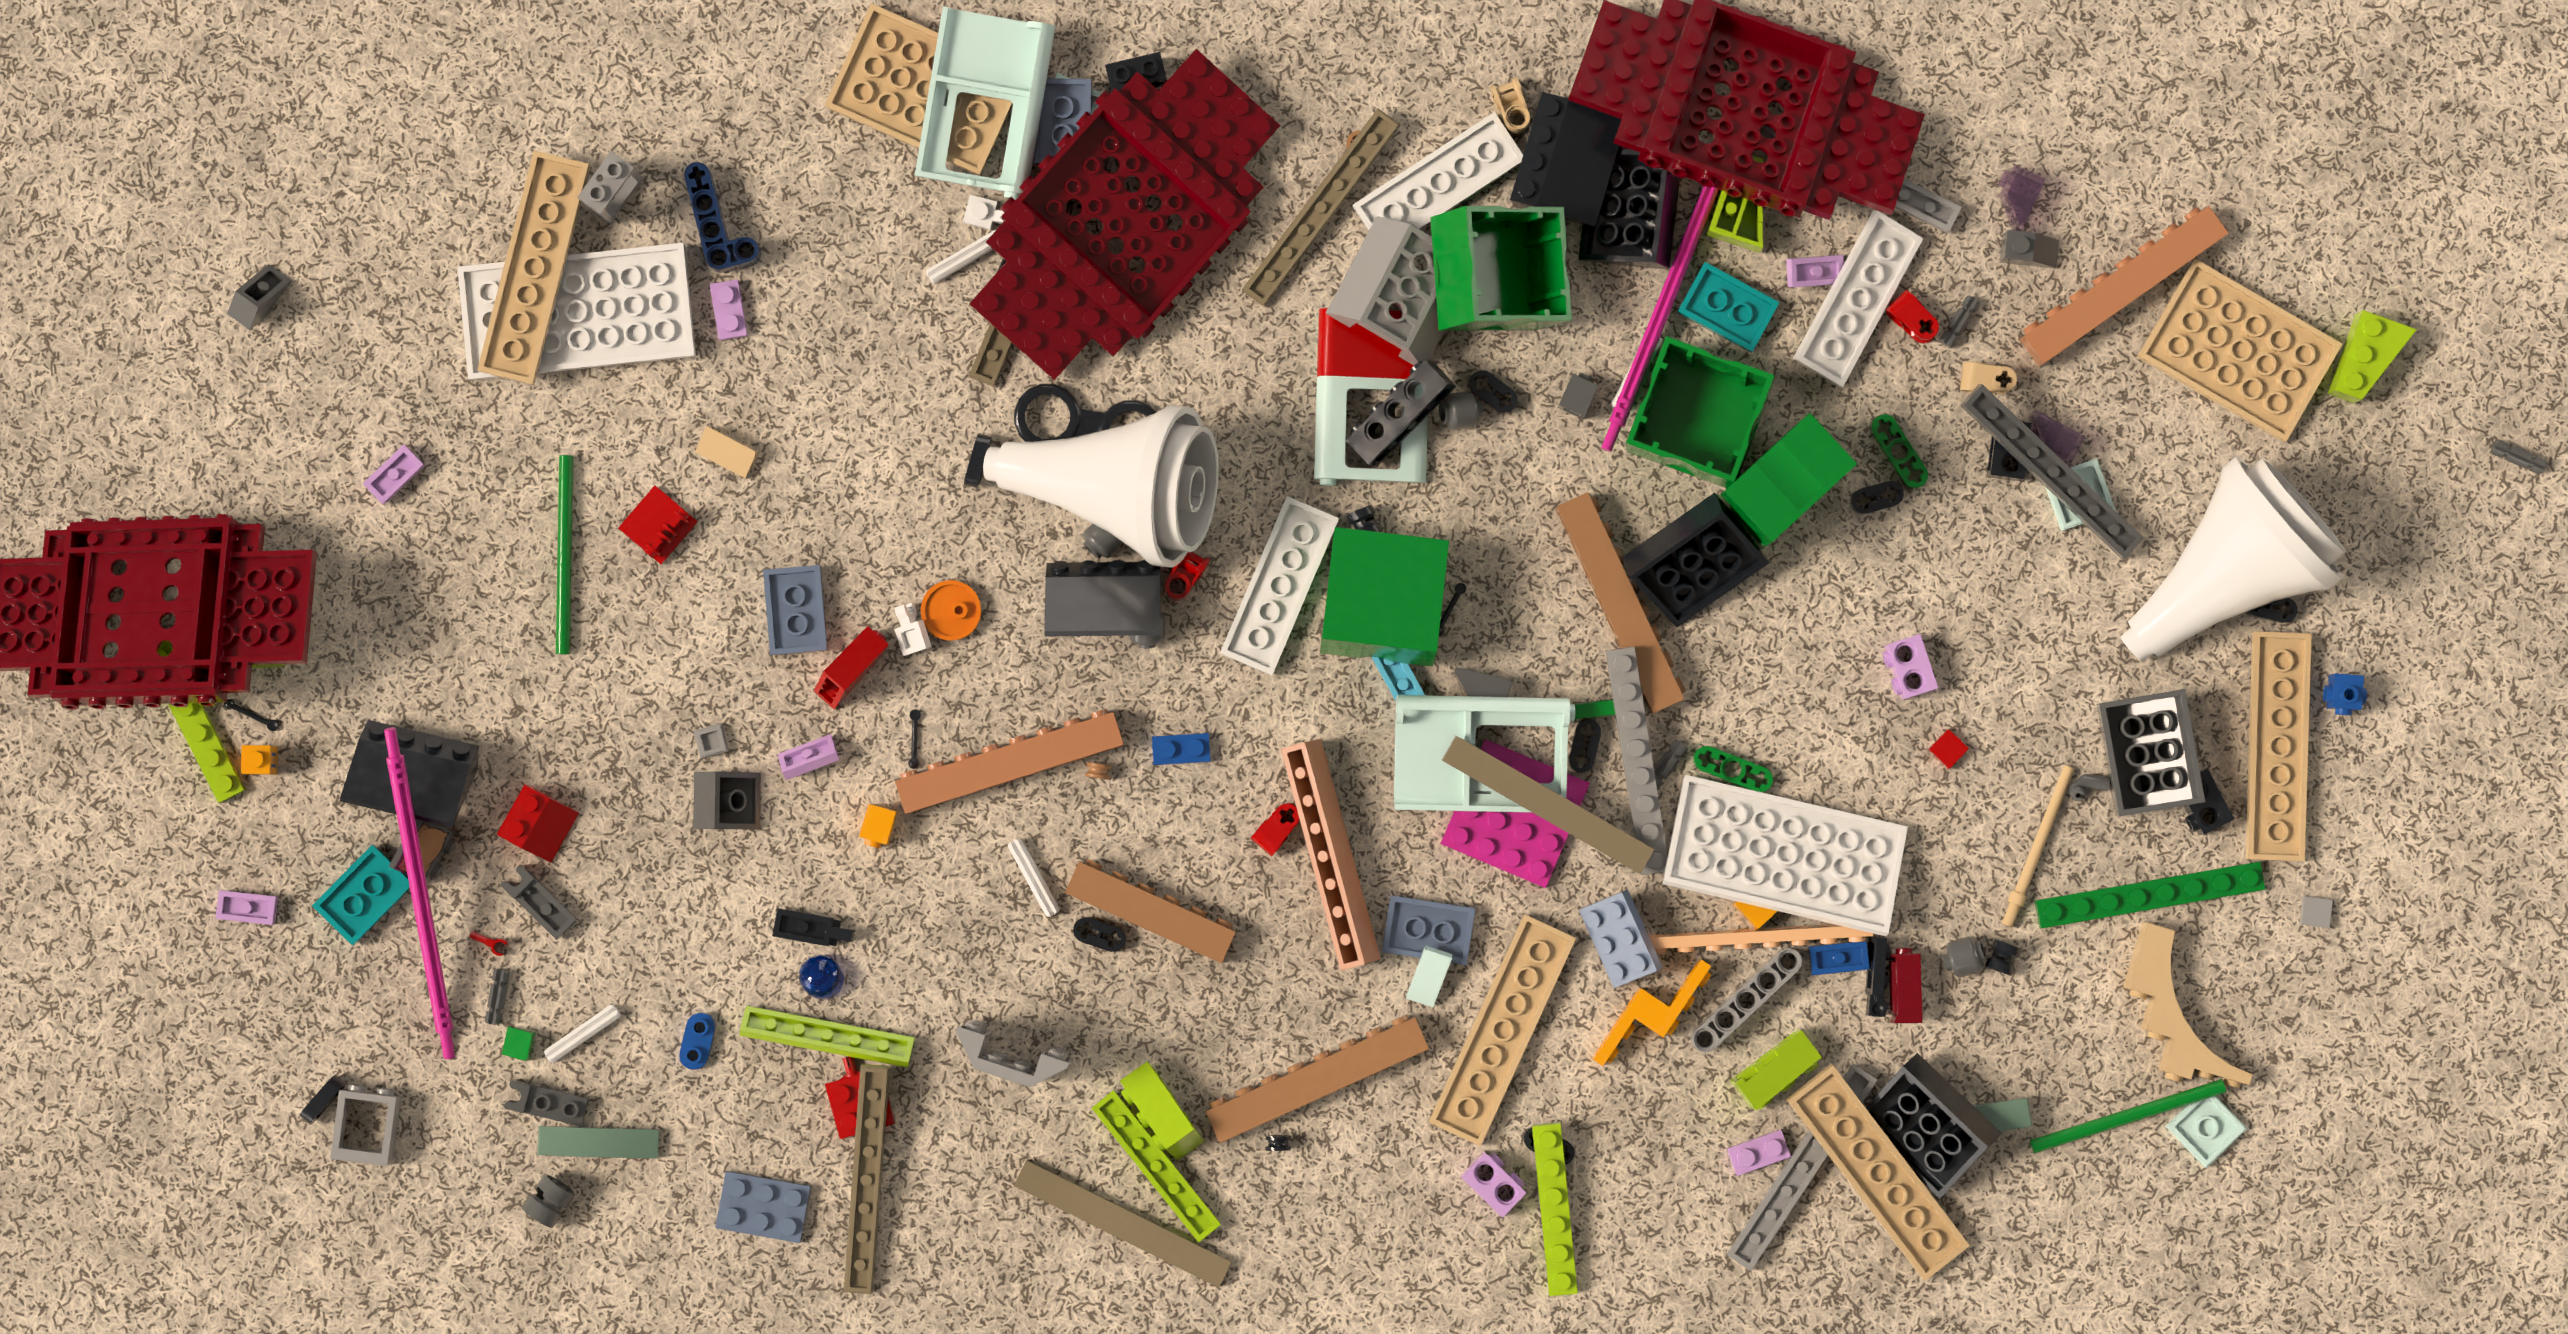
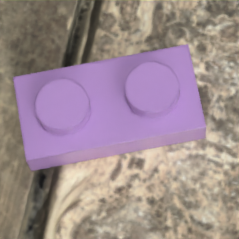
(1813, 270)
(728, 310)
(394, 474)
(808, 757)
(246, 907)
(1758, 1152)

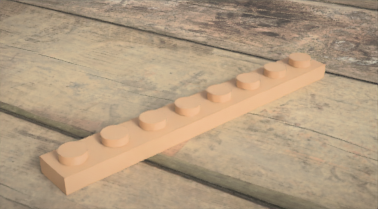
(1745, 937)

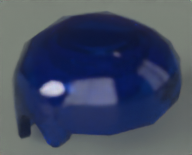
(821, 977)

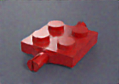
(844, 1100)

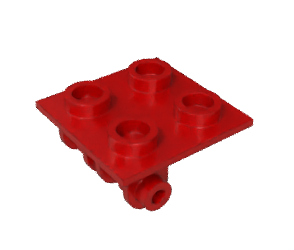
(657, 525)

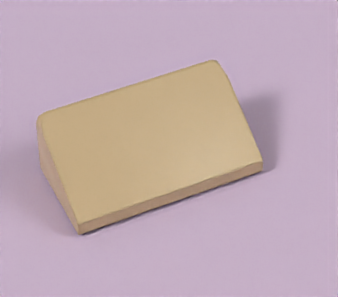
(726, 452)

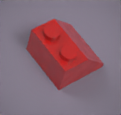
(537, 823)

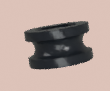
(1278, 1143)

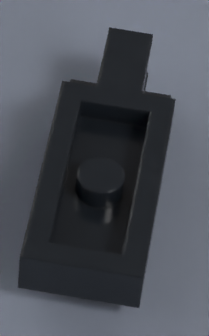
(810, 928)
(1877, 977)

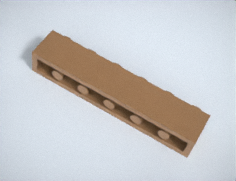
(1150, 911)

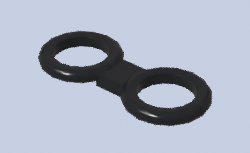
(1081, 420)

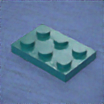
(1728, 307)
(362, 895)

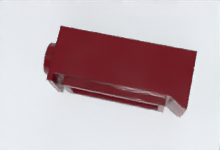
(1905, 986)

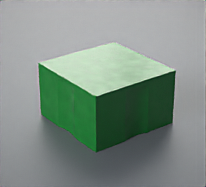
(1500, 268)
(1699, 413)
(1787, 480)
(1384, 596)

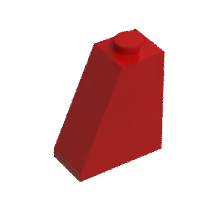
(850, 667)

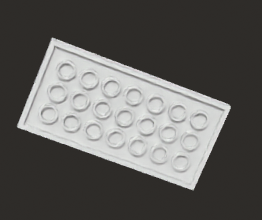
(606, 312)
(1785, 855)

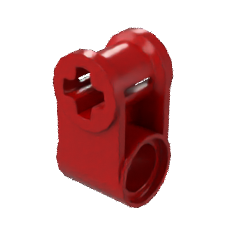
(1910, 315)
(1187, 573)
(1273, 831)

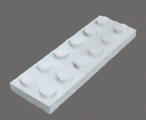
(1444, 176)
(1858, 298)
(1279, 585)

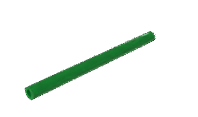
(564, 554)
(2128, 1116)

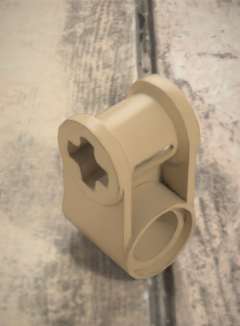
(1510, 101)
(1981, 373)

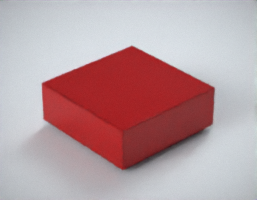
(1948, 749)

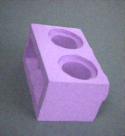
(1917, 664)
(1489, 1188)

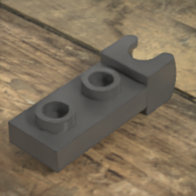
(540, 903)
(548, 1103)

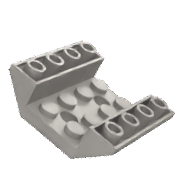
(1386, 276)
(975, 1041)

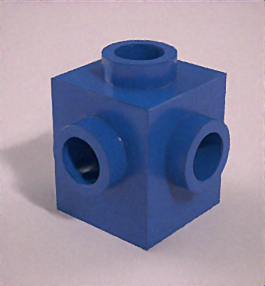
(2352, 686)

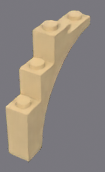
(2151, 976)

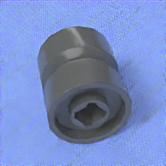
(548, 1200)

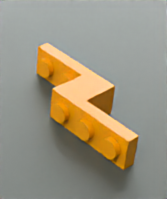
(1652, 1013)

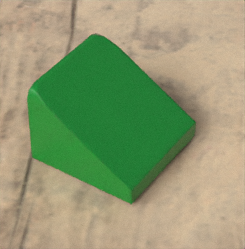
(518, 1043)

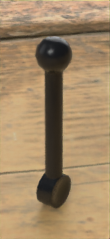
(1460, 589)
(915, 715)
(272, 725)

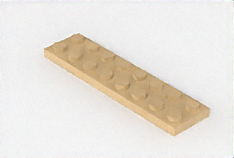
(533, 268)
(2278, 746)
(1502, 1030)
(1877, 1172)

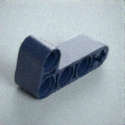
(715, 217)

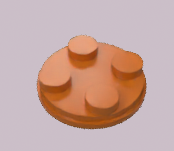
(950, 610)

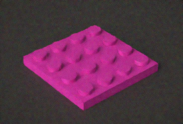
(1514, 840)

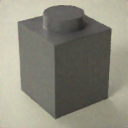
(1578, 395)

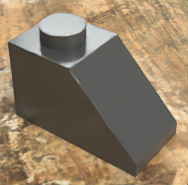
(2028, 249)
(258, 296)
(1481, 684)

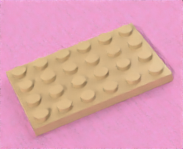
(888, 89)
(2239, 350)

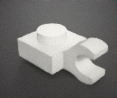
(982, 213)
(912, 633)

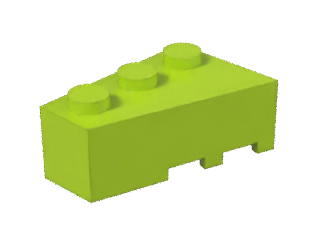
(1738, 221)
(2367, 354)
(1776, 1070)
(1160, 1111)

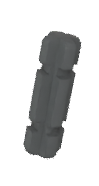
(1959, 321)
(2518, 456)
(1669, 761)
(497, 996)

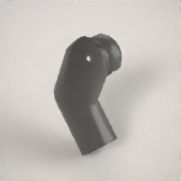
(2086, 784)

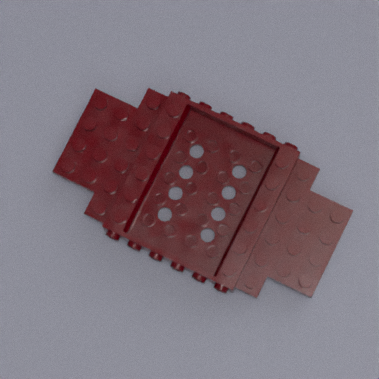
(1826, 141)
(1185, 149)
(229, 611)

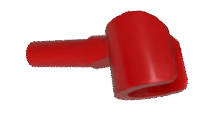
(488, 941)

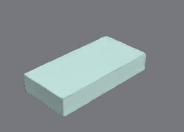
(1429, 976)

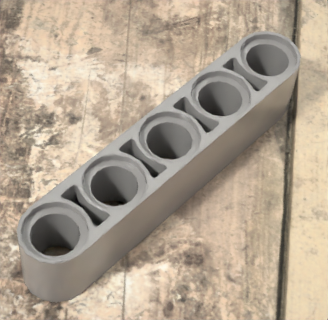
(1759, 996)

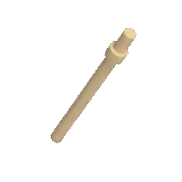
(2017, 897)

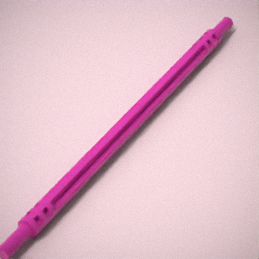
(1659, 316)
(419, 892)

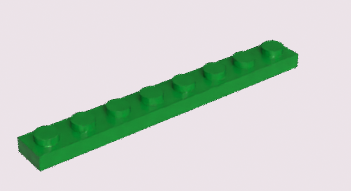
(2149, 895)

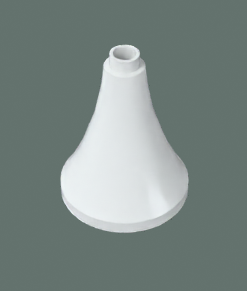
(1138, 481)
(2247, 551)

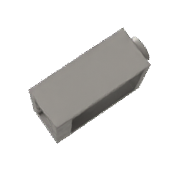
(615, 189)
(366, 1156)

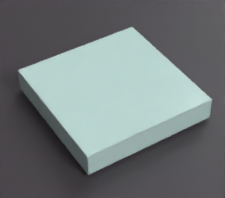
(2093, 476)
(2206, 1129)

